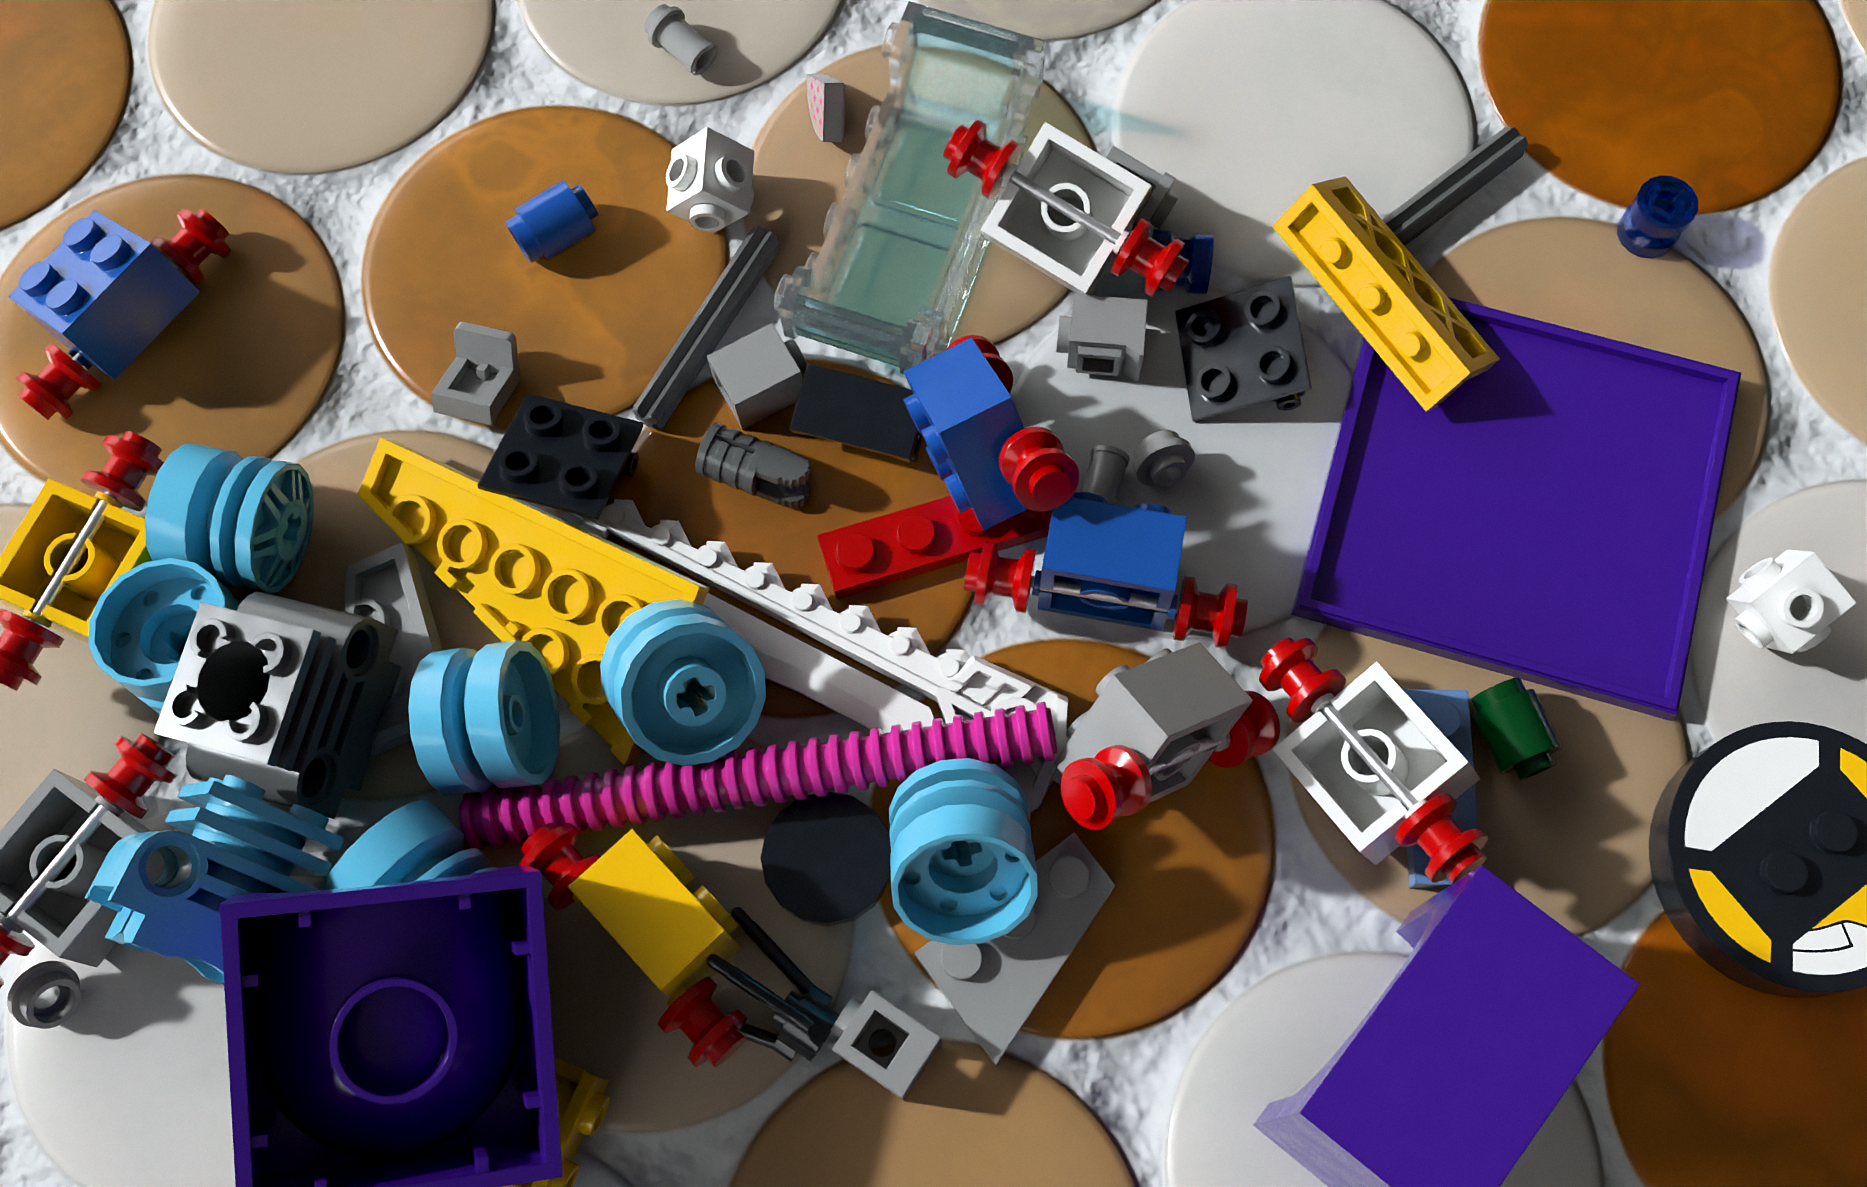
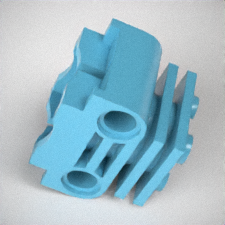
(233, 850)

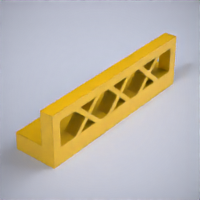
(1384, 291)

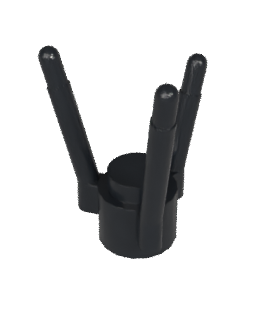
(801, 1020)

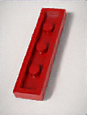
(917, 543)

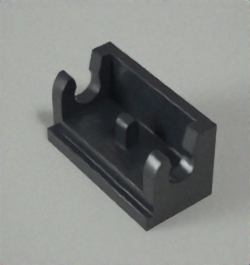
(856, 413)

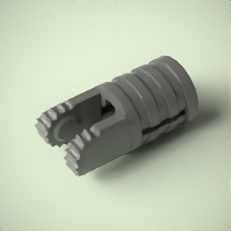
(753, 466)

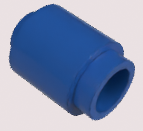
(552, 221)

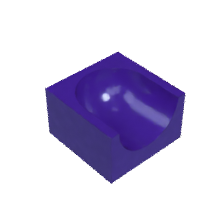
(392, 1034)
(1457, 1049)

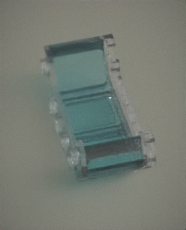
(907, 231)

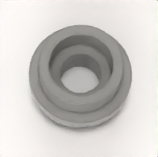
(1162, 459)
(45, 995)

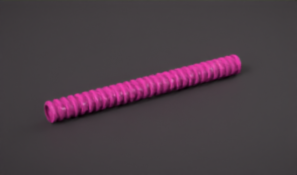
(754, 776)

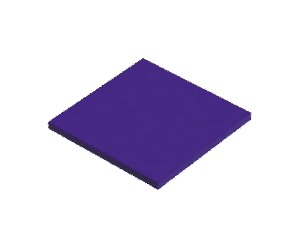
(1531, 516)

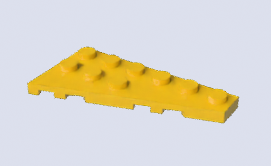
(524, 572)

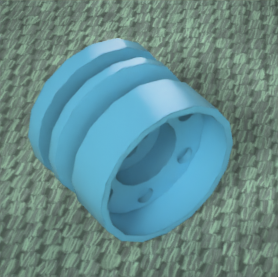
(231, 515)
(146, 623)
(407, 847)
(961, 852)

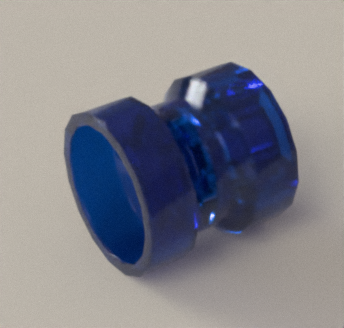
(1657, 216)
(1199, 252)

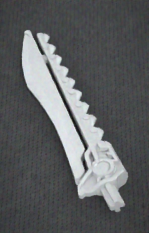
(952, 680)

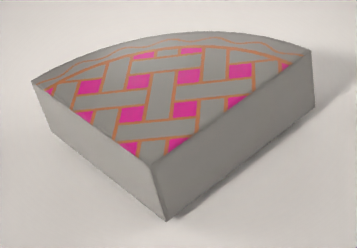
(826, 106)

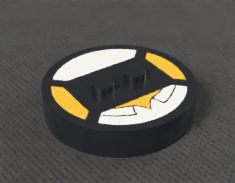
(1768, 858)

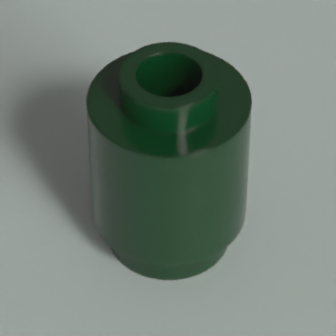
(1516, 728)

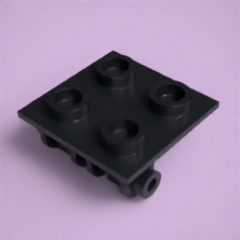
(1244, 350)
(562, 456)

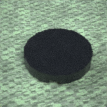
(827, 859)

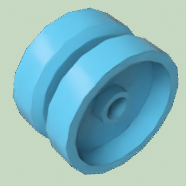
(682, 682)
(484, 718)

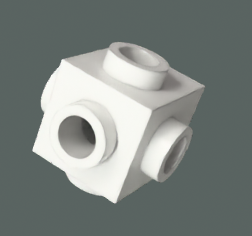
(710, 181)
(1788, 602)

